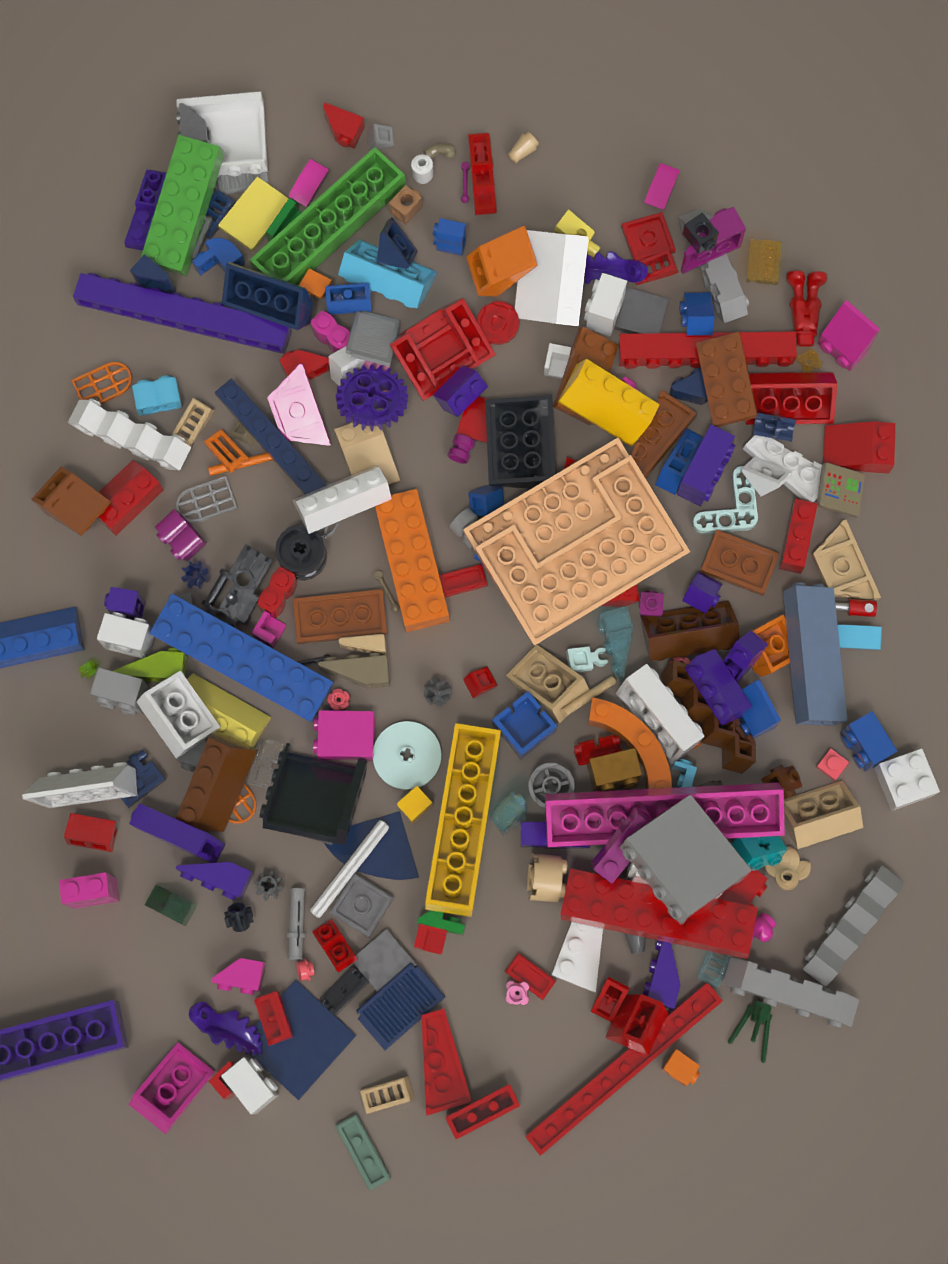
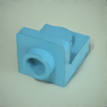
(689, 772)

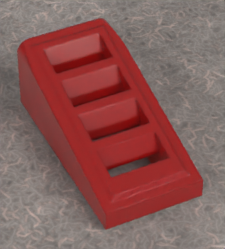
(664, 271)

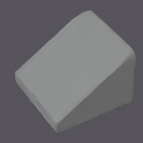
(380, 136)

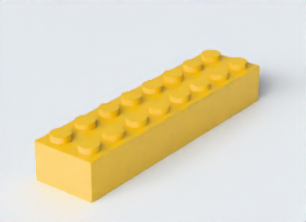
(462, 820)

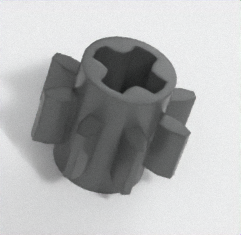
(437, 691)
(272, 891)

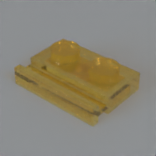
(764, 261)

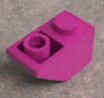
(241, 974)

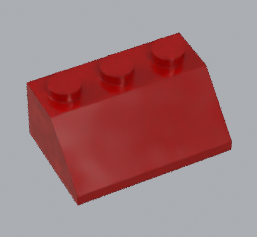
(129, 495)

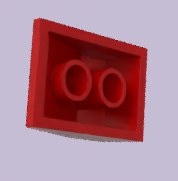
(860, 446)

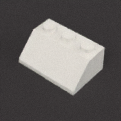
(178, 714)

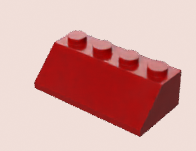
(797, 396)

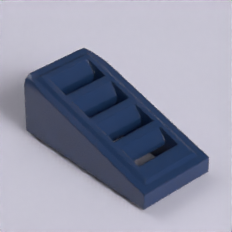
(215, 199)

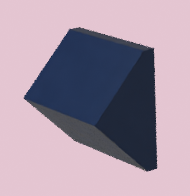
(395, 247)

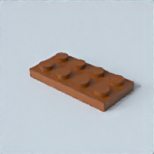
(591, 347)
(726, 379)
(339, 616)

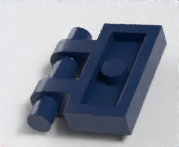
(147, 777)

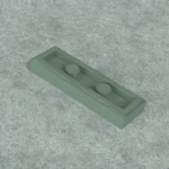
(363, 1152)

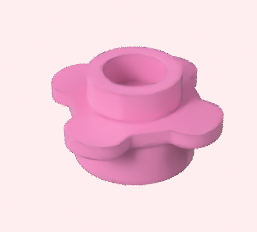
(512, 997)

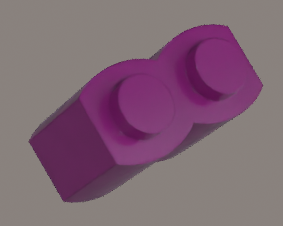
(180, 535)

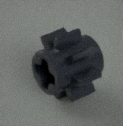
(238, 917)

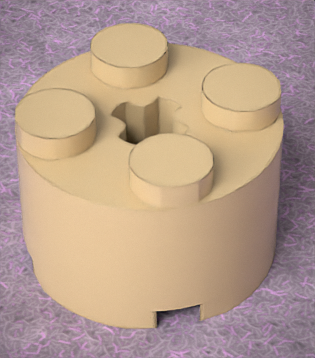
(545, 877)

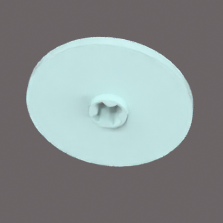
(399, 739)

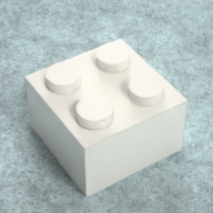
(605, 304)
(126, 635)
(906, 779)
(250, 1084)

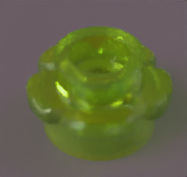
(88, 669)

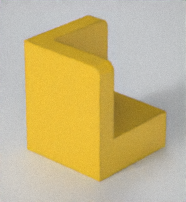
(415, 804)

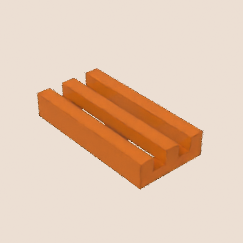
(235, 462)

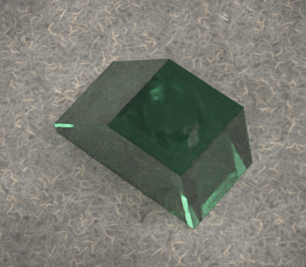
(170, 905)

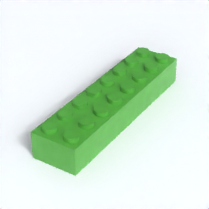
(331, 219)

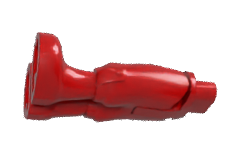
(805, 313)

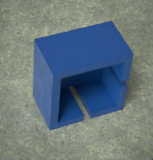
(524, 727)
(868, 742)

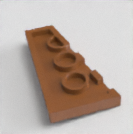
(665, 429)

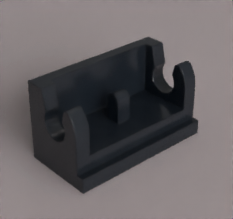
(344, 991)

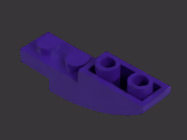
(145, 209)

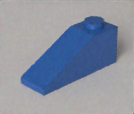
(679, 461)

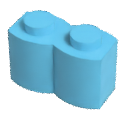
(156, 395)

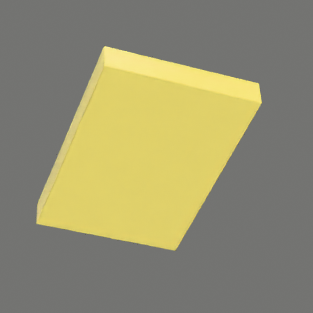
(253, 214)

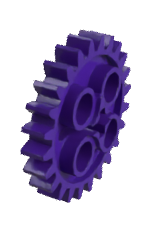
(371, 397)

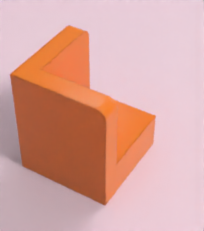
(315, 283)

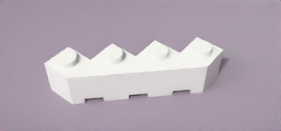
(121, 432)

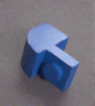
(218, 252)

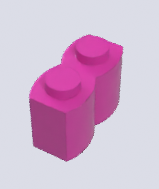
(328, 331)

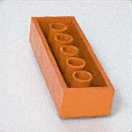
(412, 561)

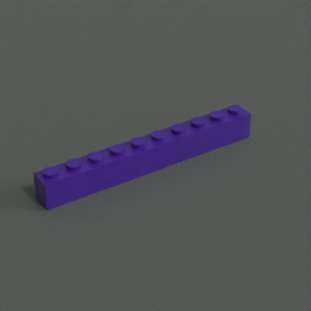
(180, 312)

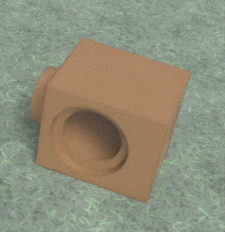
(403, 212)

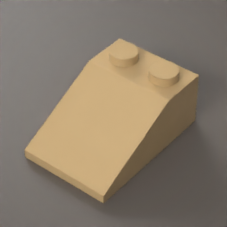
(365, 450)
(548, 681)

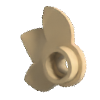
(789, 866)

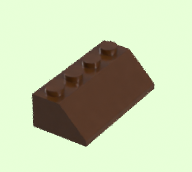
(690, 631)
(216, 783)

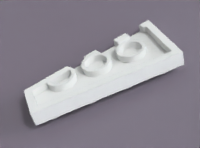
(805, 474)

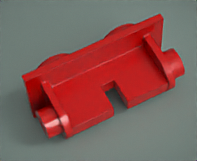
(587, 750)

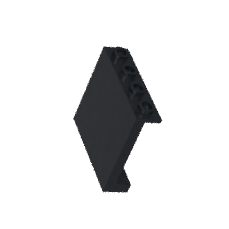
(313, 797)

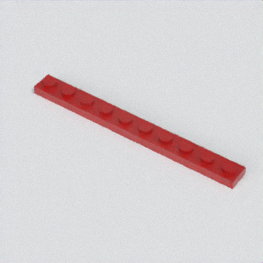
(621, 1071)

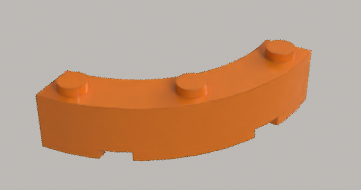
(635, 735)

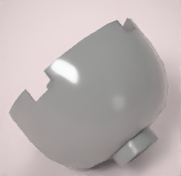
(549, 779)

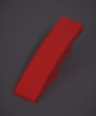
(482, 174)

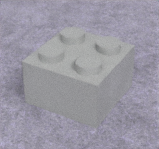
(118, 691)

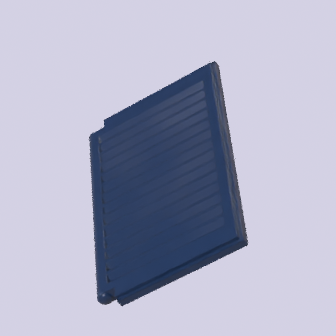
(399, 1005)

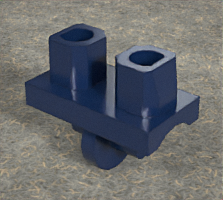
(774, 427)

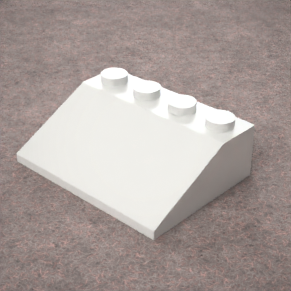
(555, 286)
(83, 786)

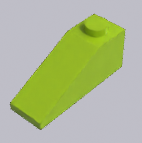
(156, 666)

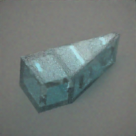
(618, 632)
(509, 813)

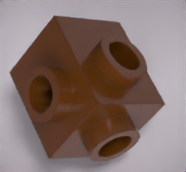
(786, 777)

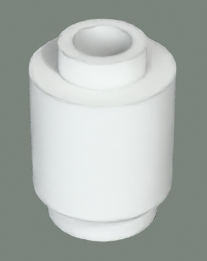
(422, 169)

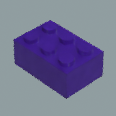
(707, 466)

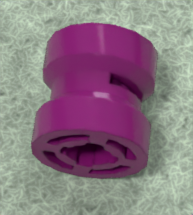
(461, 449)

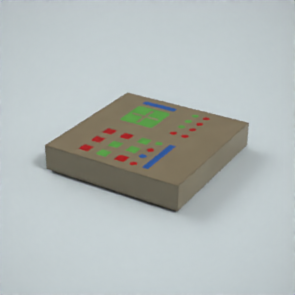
(840, 490)

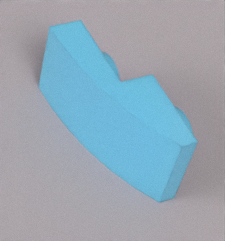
(860, 637)

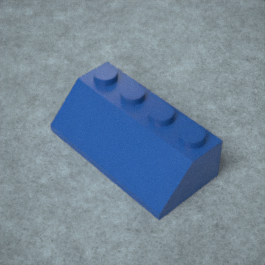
(40, 637)

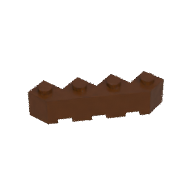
(736, 746)

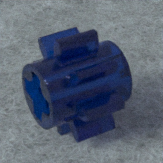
(200, 573)

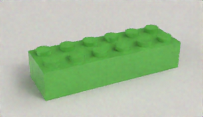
(183, 204)

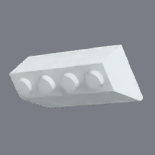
(343, 499)
(660, 712)

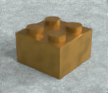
(615, 771)

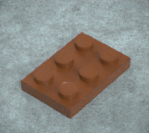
(739, 562)

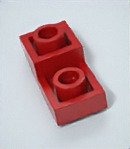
(334, 945)

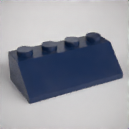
(266, 297)

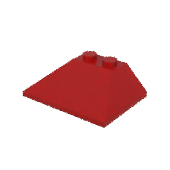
(440, 347)

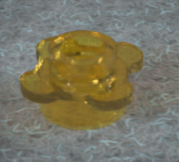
(809, 355)

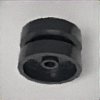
(297, 540)

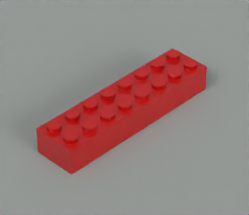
(636, 911)

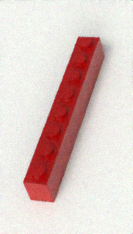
(681, 349)

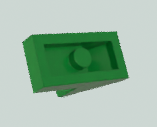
(436, 920)

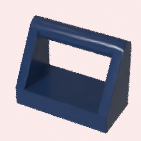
(151, 275)

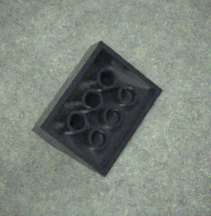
(520, 441)

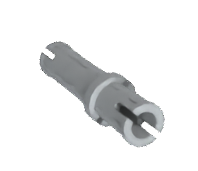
(296, 924)

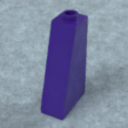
(177, 833)

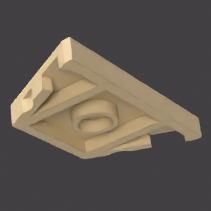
(844, 566)

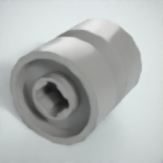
(462, 521)

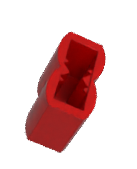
(274, 597)

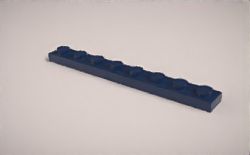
(269, 437)

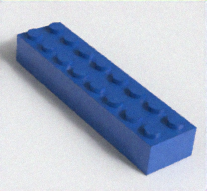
(241, 658)

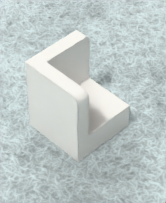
(556, 360)

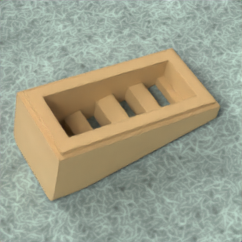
(194, 404)
(366, 643)
(406, 1088)

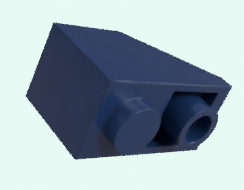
(690, 389)

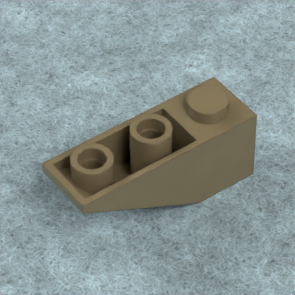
(364, 671)

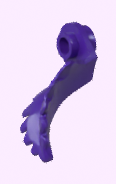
(613, 265)
(226, 1028)

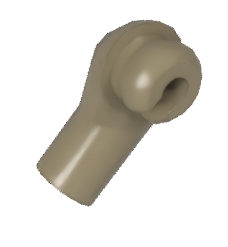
(439, 148)

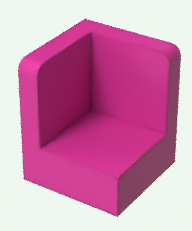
(268, 630)

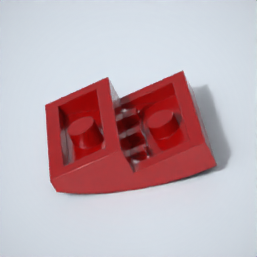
(474, 421)

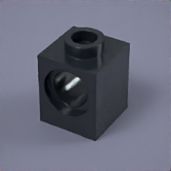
(700, 224)

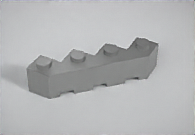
(720, 280)
(852, 926)
(798, 994)

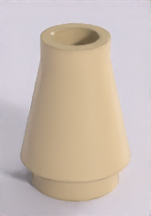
(524, 146)

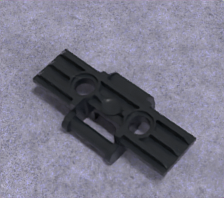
(240, 598)

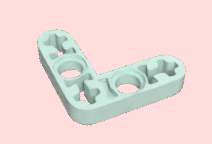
(741, 509)

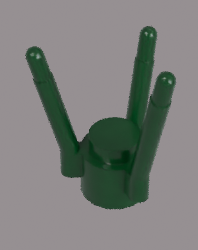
(759, 1014)

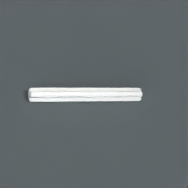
(349, 869)

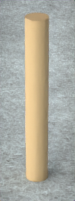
(585, 698)

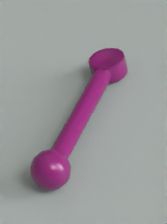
(465, 167)

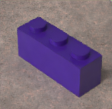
(718, 687)

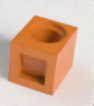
(681, 1068)

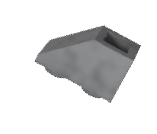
(192, 124)

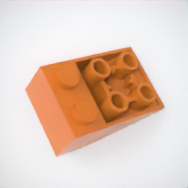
(501, 262)

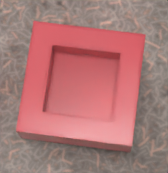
(832, 764)

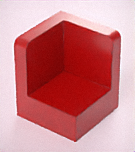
(430, 939)

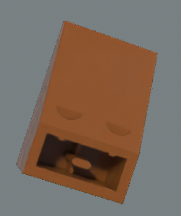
(70, 501)

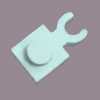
(582, 659)

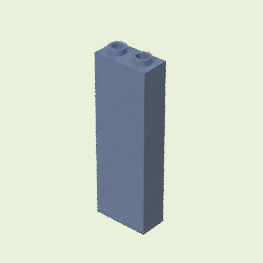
(814, 655)

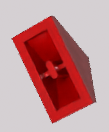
(610, 999)

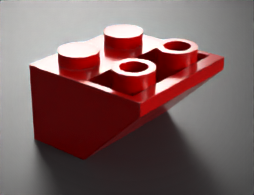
(637, 1023)

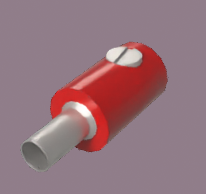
(858, 607)

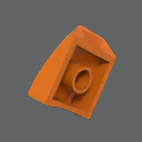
(777, 652)

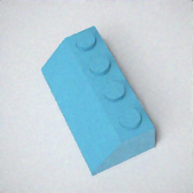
(396, 283)

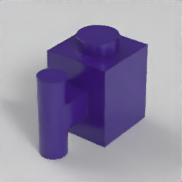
(703, 592)

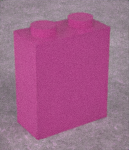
(344, 735)
(89, 890)

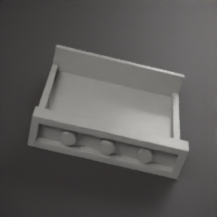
(684, 859)

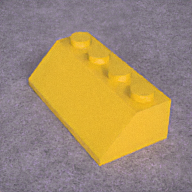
(608, 402)

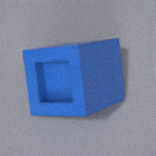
(486, 500)

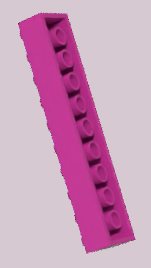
(596, 816)

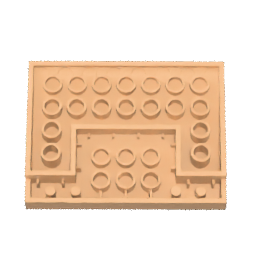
(576, 541)

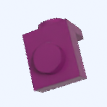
(651, 603)

